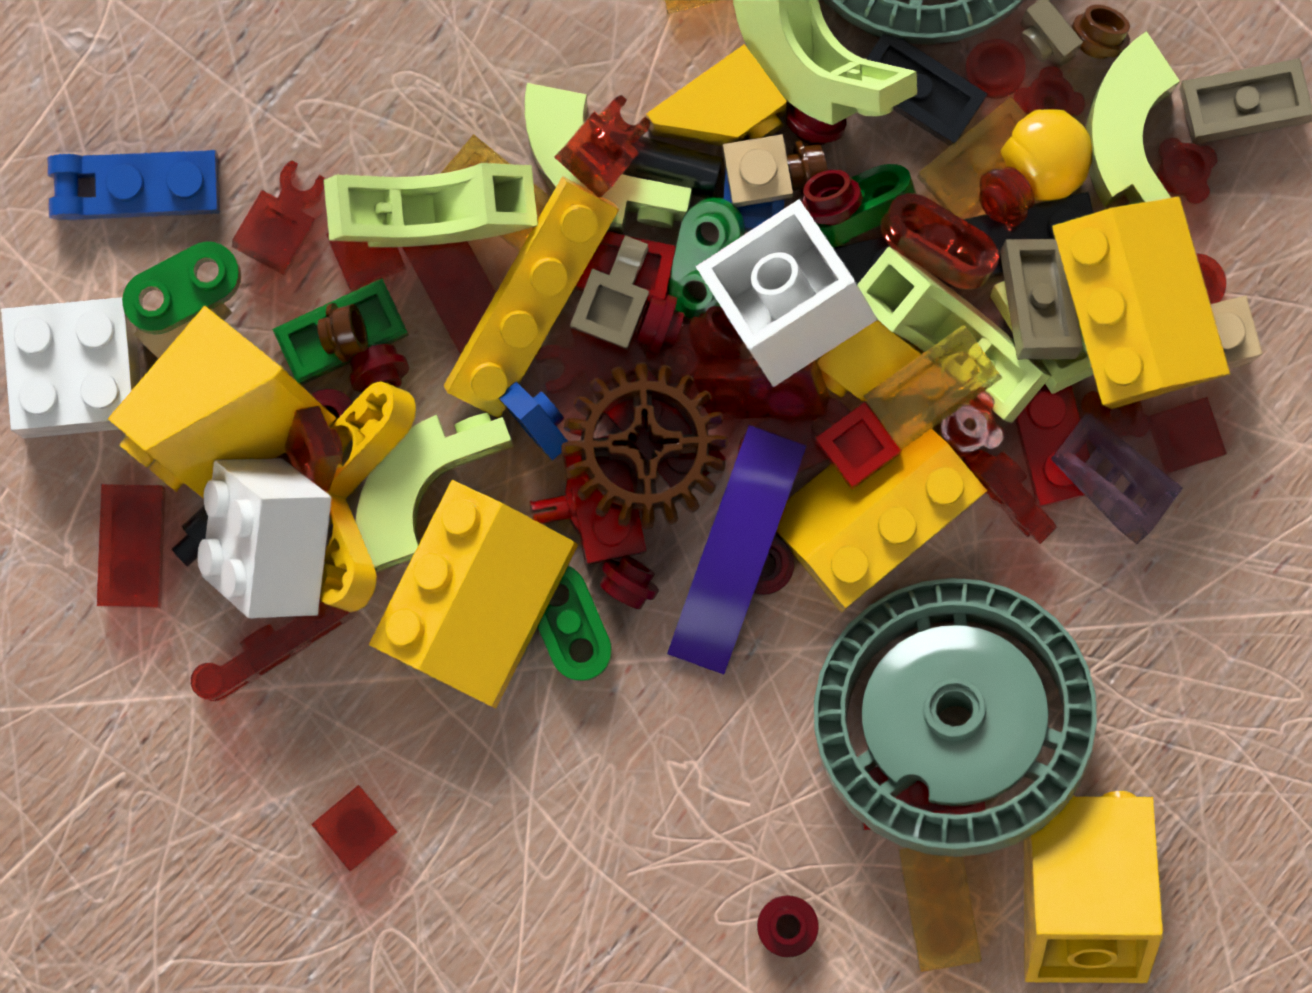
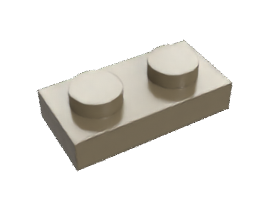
(1246, 101)
(1039, 300)

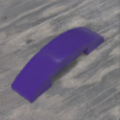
(736, 549)

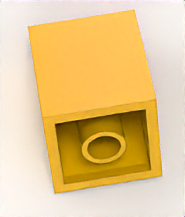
(209, 403)
(1093, 893)

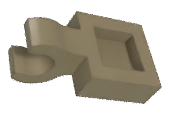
(612, 302)

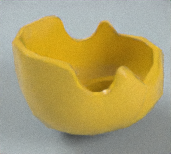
(1050, 153)

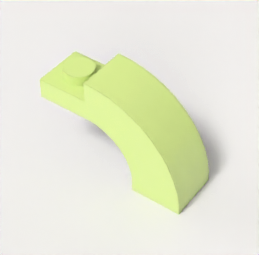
(813, 67)
(552, 119)
(1117, 122)
(431, 208)
(928, 310)
(399, 482)

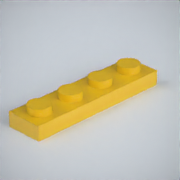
(531, 296)

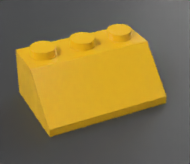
(1141, 301)
(864, 533)
(473, 594)

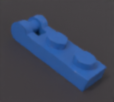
(135, 185)

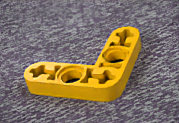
(375, 426)

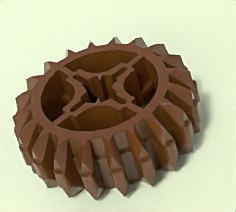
(673, 445)

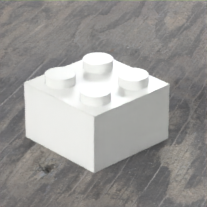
(786, 292)
(68, 366)
(265, 537)

